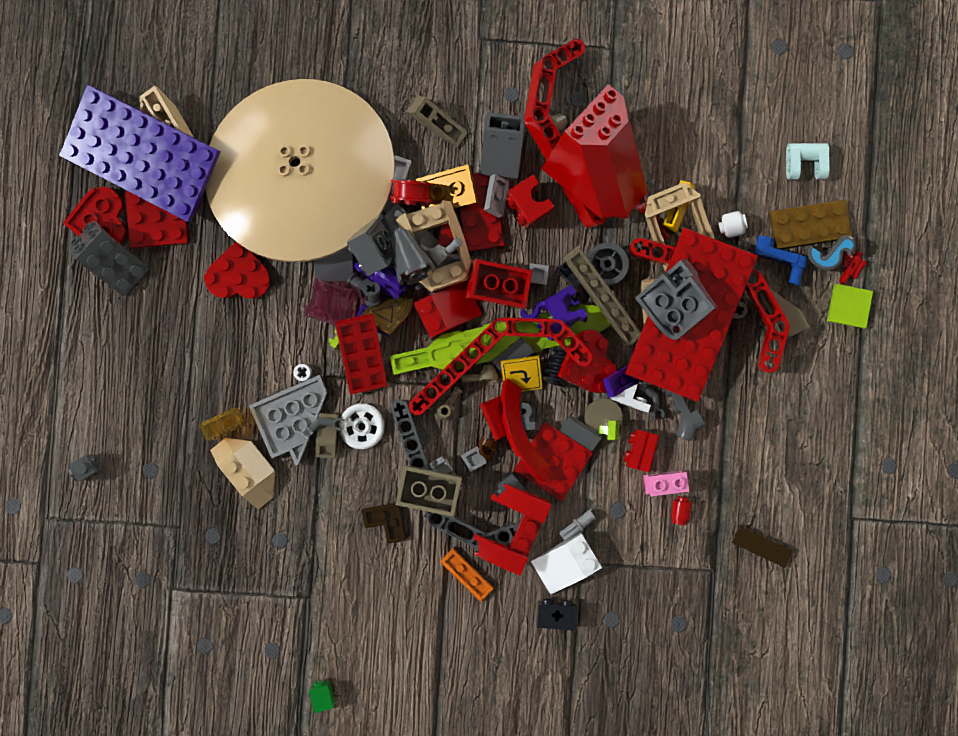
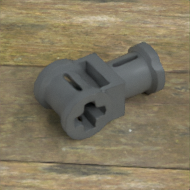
(366, 289)

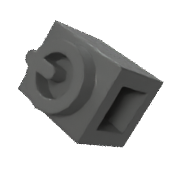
(84, 468)

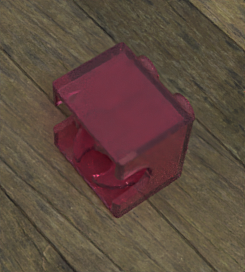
(329, 302)

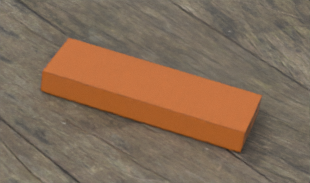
(467, 574)

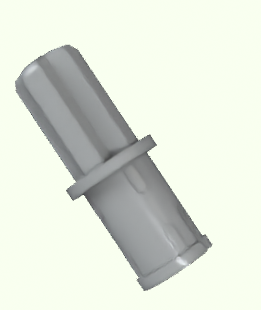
(577, 525)

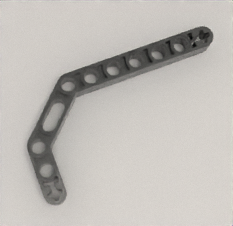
(446, 520)

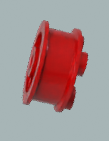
(411, 192)

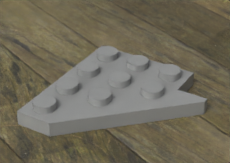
(287, 415)

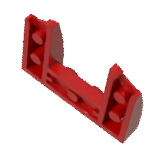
(516, 555)

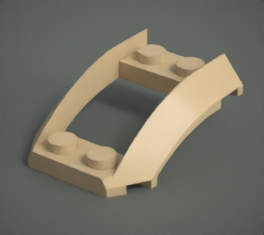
(671, 199)
(431, 218)

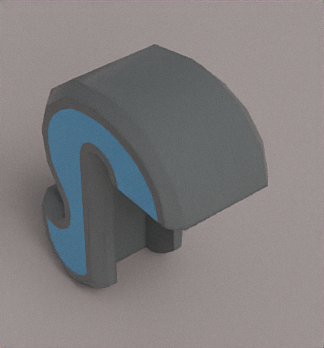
(834, 256)

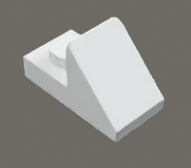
(626, 398)

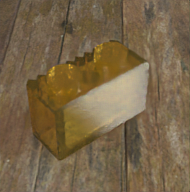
(222, 424)

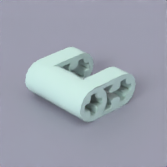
(807, 152)

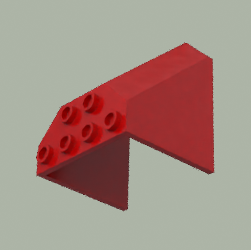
(600, 158)

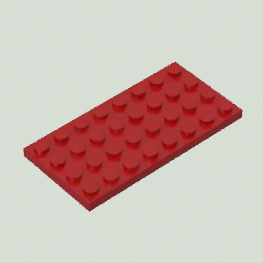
(687, 362)

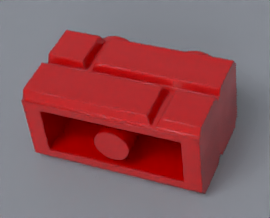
(641, 450)

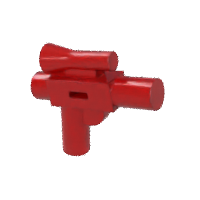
(852, 265)

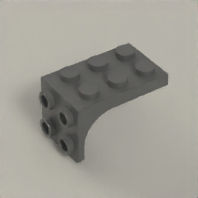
(107, 258)

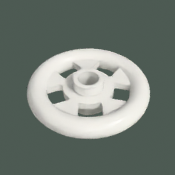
(371, 439)

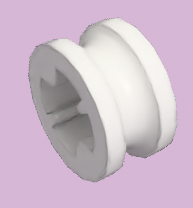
(296, 372)

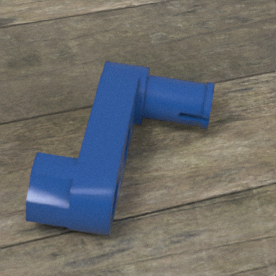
(765, 250)

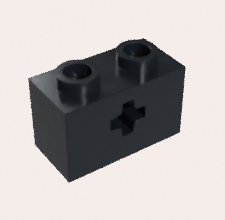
(566, 619)

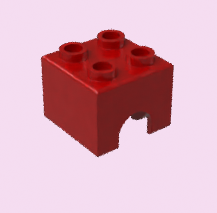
(527, 209)

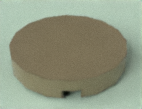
(600, 412)

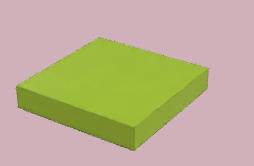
(849, 306)

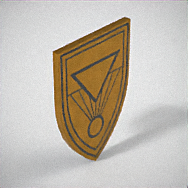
(391, 311)

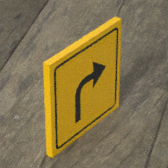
(523, 372)

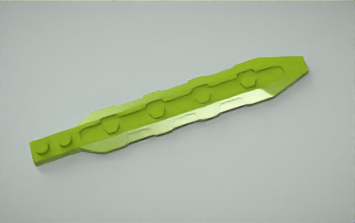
(451, 344)

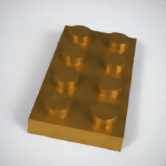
(810, 224)

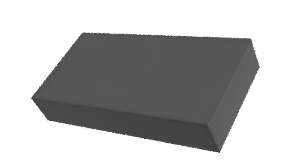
(516, 350)
(580, 433)

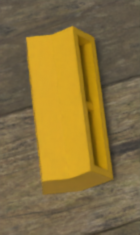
(679, 214)

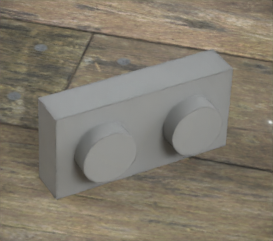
(496, 195)

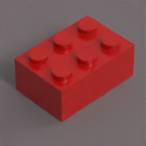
(498, 284)

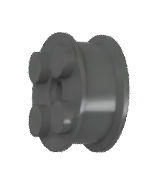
(615, 257)

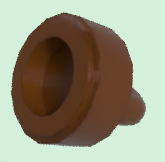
(487, 445)

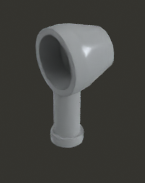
(440, 253)

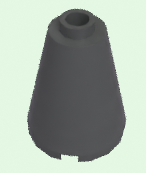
(409, 258)

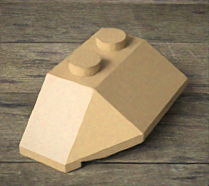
(159, 106)
(246, 470)

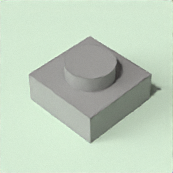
(539, 274)
(473, 459)

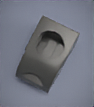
(528, 414)

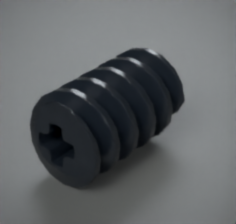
(555, 366)

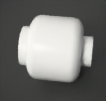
(733, 224)

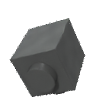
(511, 480)

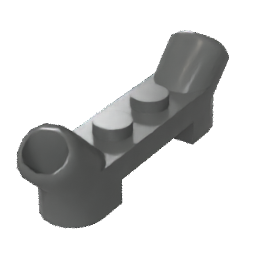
(690, 420)

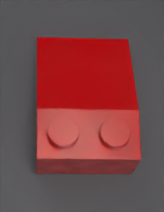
(447, 309)

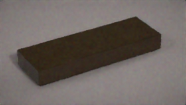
(762, 546)

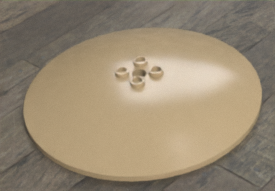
(308, 207)

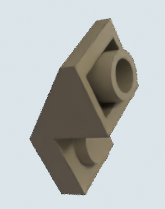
(326, 438)

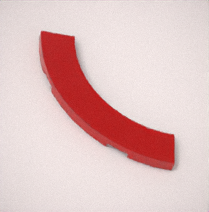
(516, 434)

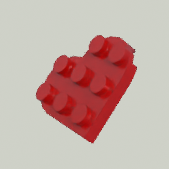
(99, 205)
(237, 273)
(590, 376)

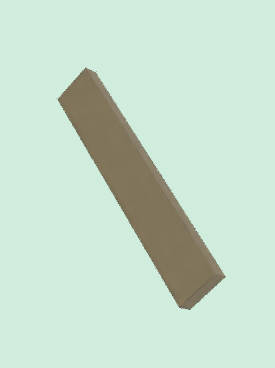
(602, 296)

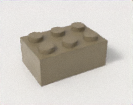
(428, 490)

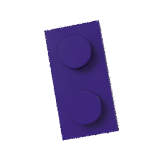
(618, 382)

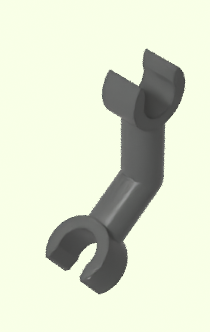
(655, 398)
(321, 421)

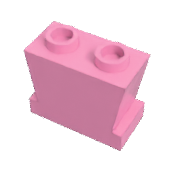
(666, 483)

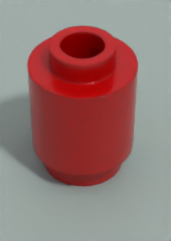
(681, 510)

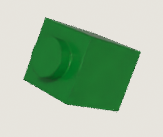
(322, 696)

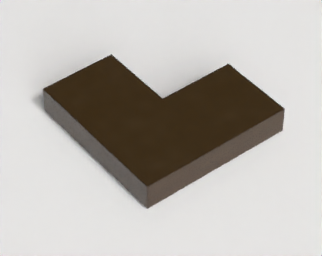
(389, 516)

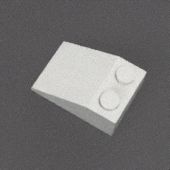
(566, 563)

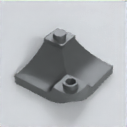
(677, 300)

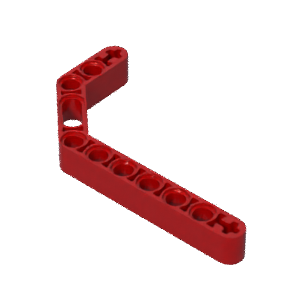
(544, 121)
(752, 290)
(482, 348)

